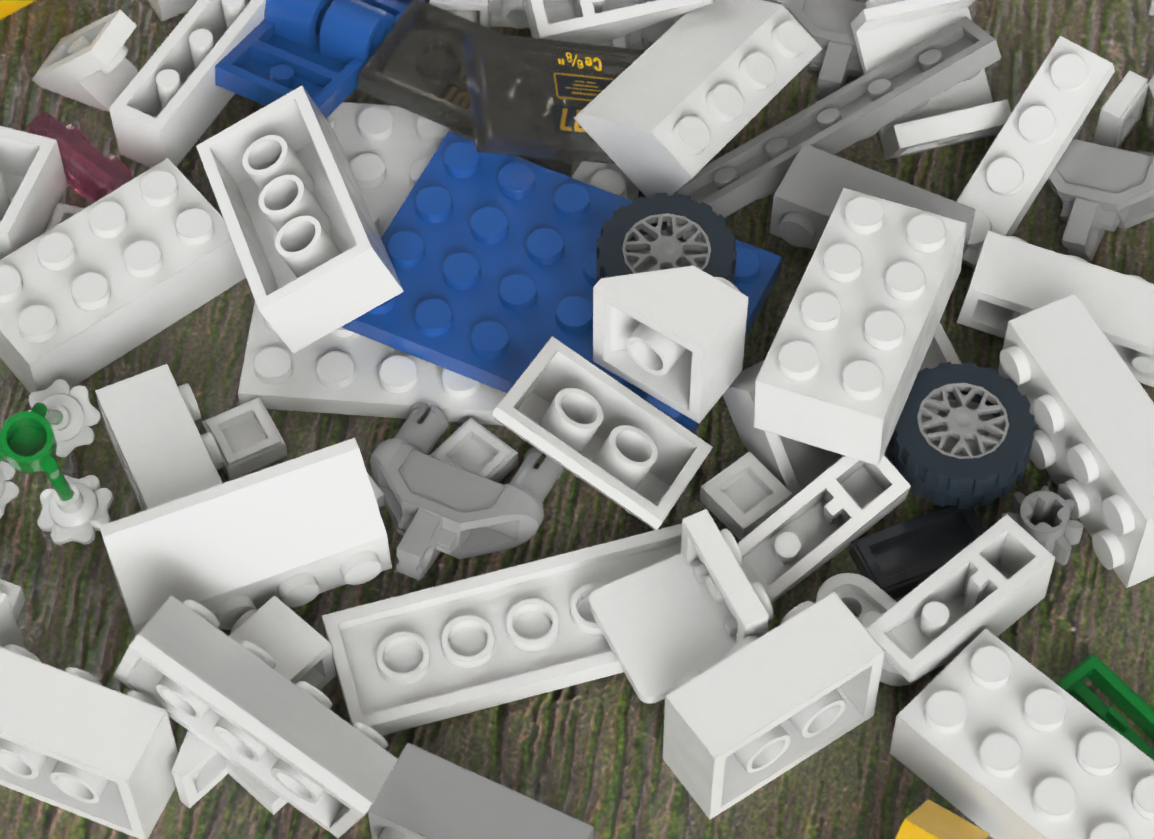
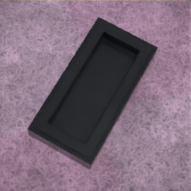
(915, 549)

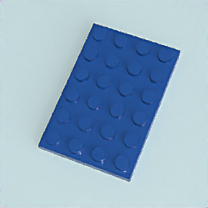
(502, 262)

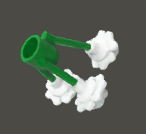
(29, 444)

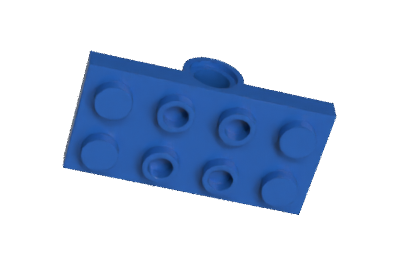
(308, 46)

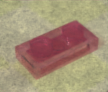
(85, 167)

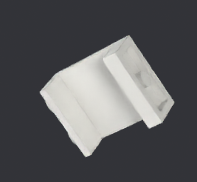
(949, 118)

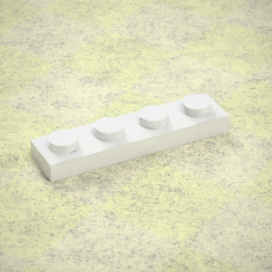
(1033, 141)

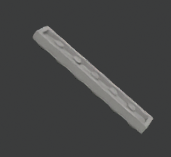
(845, 116)

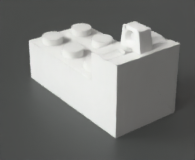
(79, 740)

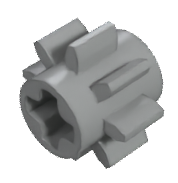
(1048, 521)

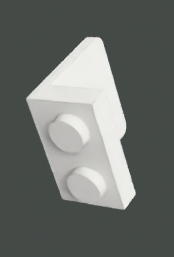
(681, 610)

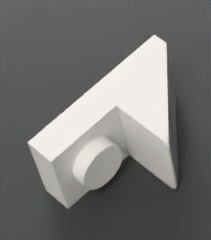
(91, 63)

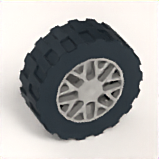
(665, 234)
(990, 428)

